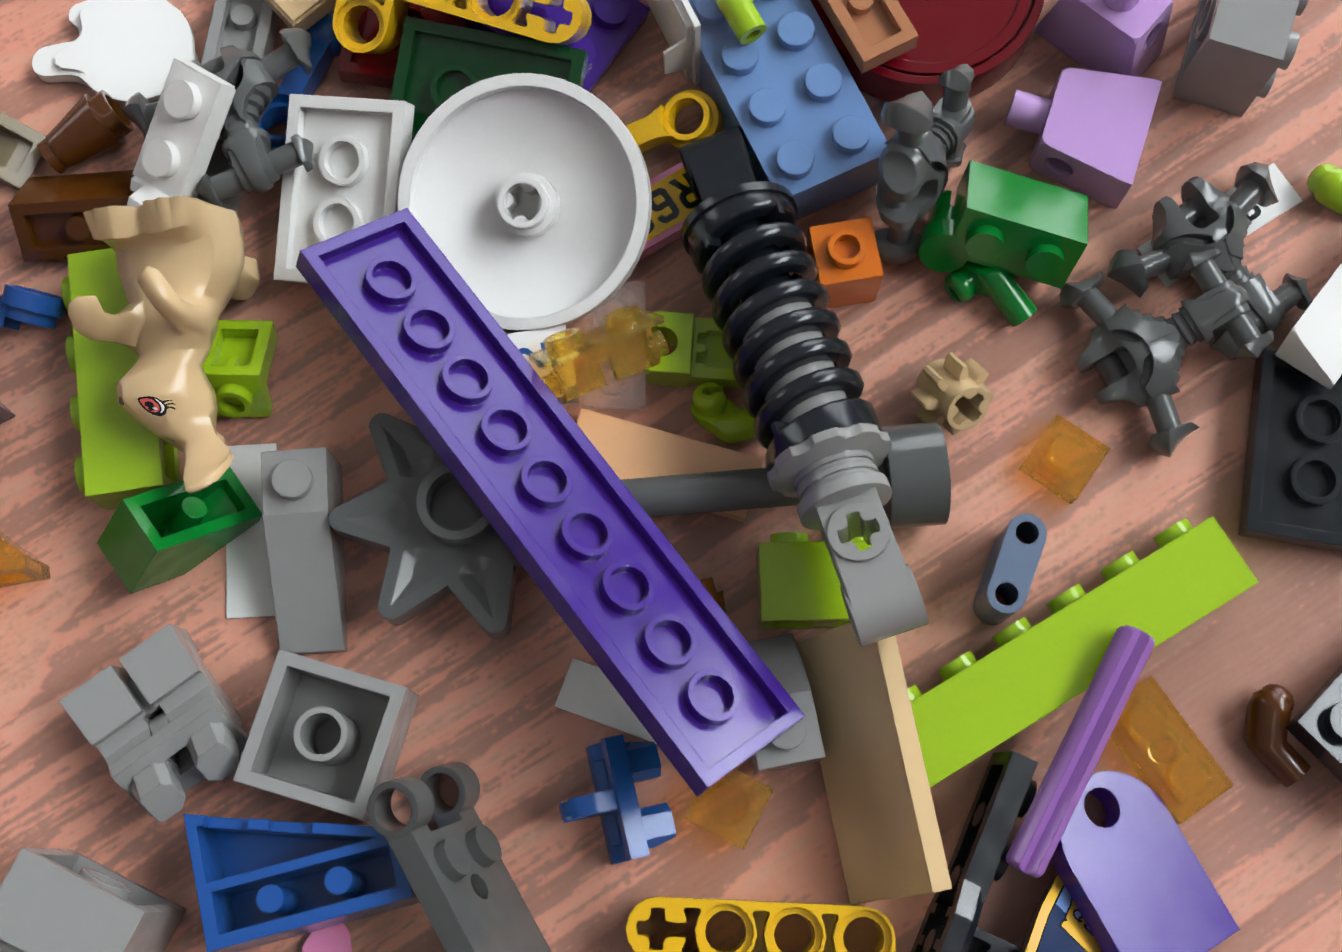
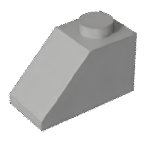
(803, 742)

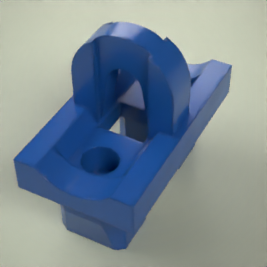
(626, 827)

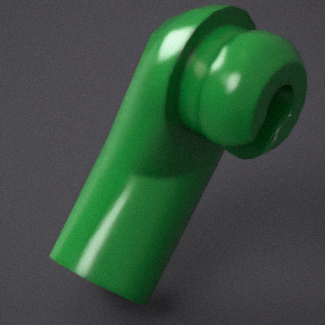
(991, 283)

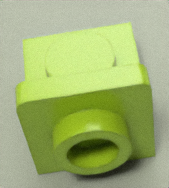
(241, 366)

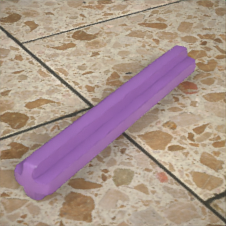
(1080, 751)

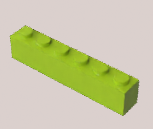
(1057, 658)

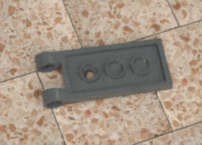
(455, 867)

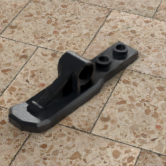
(979, 860)

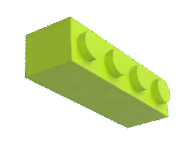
(117, 451)

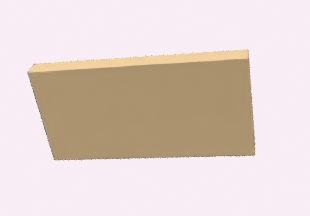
(874, 768)

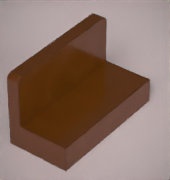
(51, 209)

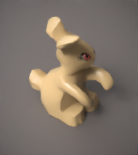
(178, 274)

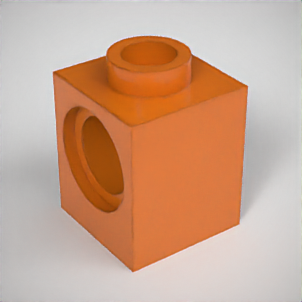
(846, 260)

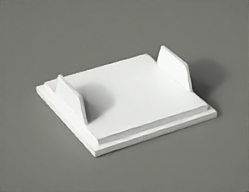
(682, 34)

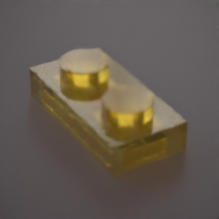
(1167, 752)

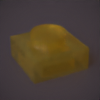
(1064, 459)
(730, 808)

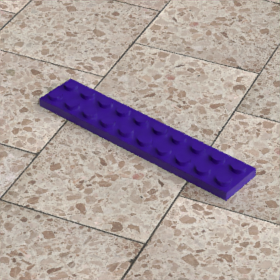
(552, 498)

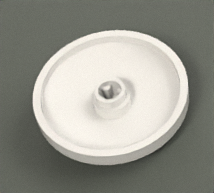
(530, 196)

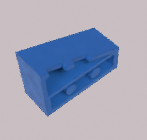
(288, 878)

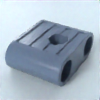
(1010, 569)

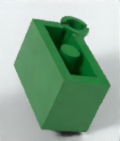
(1007, 226)

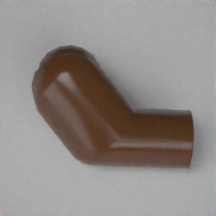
(1266, 733)

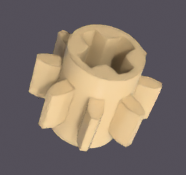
(952, 393)

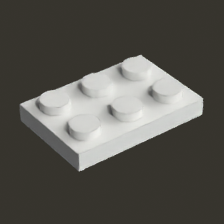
(353, 175)

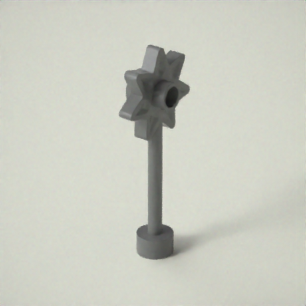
(448, 546)

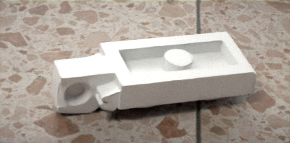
(181, 133)

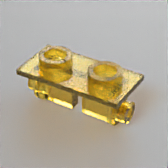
(623, 340)

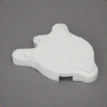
(119, 48)

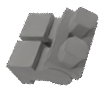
(176, 750)

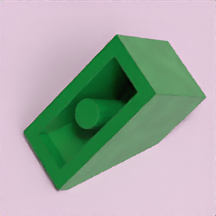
(173, 531)

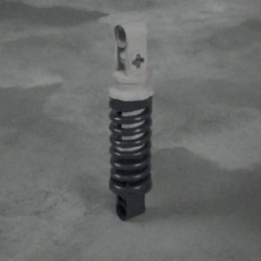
(797, 378)

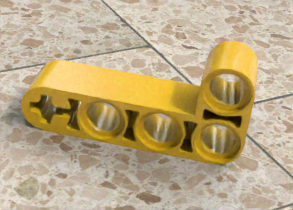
(393, 12)
(759, 921)

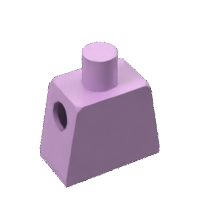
(1109, 33)
(1088, 130)

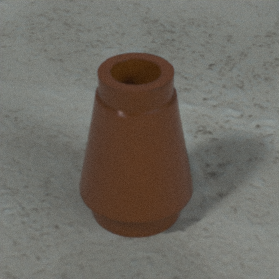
(85, 132)

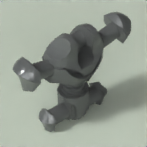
(244, 142)
(916, 159)
(1207, 221)
(1143, 353)

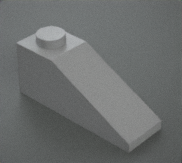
(304, 549)

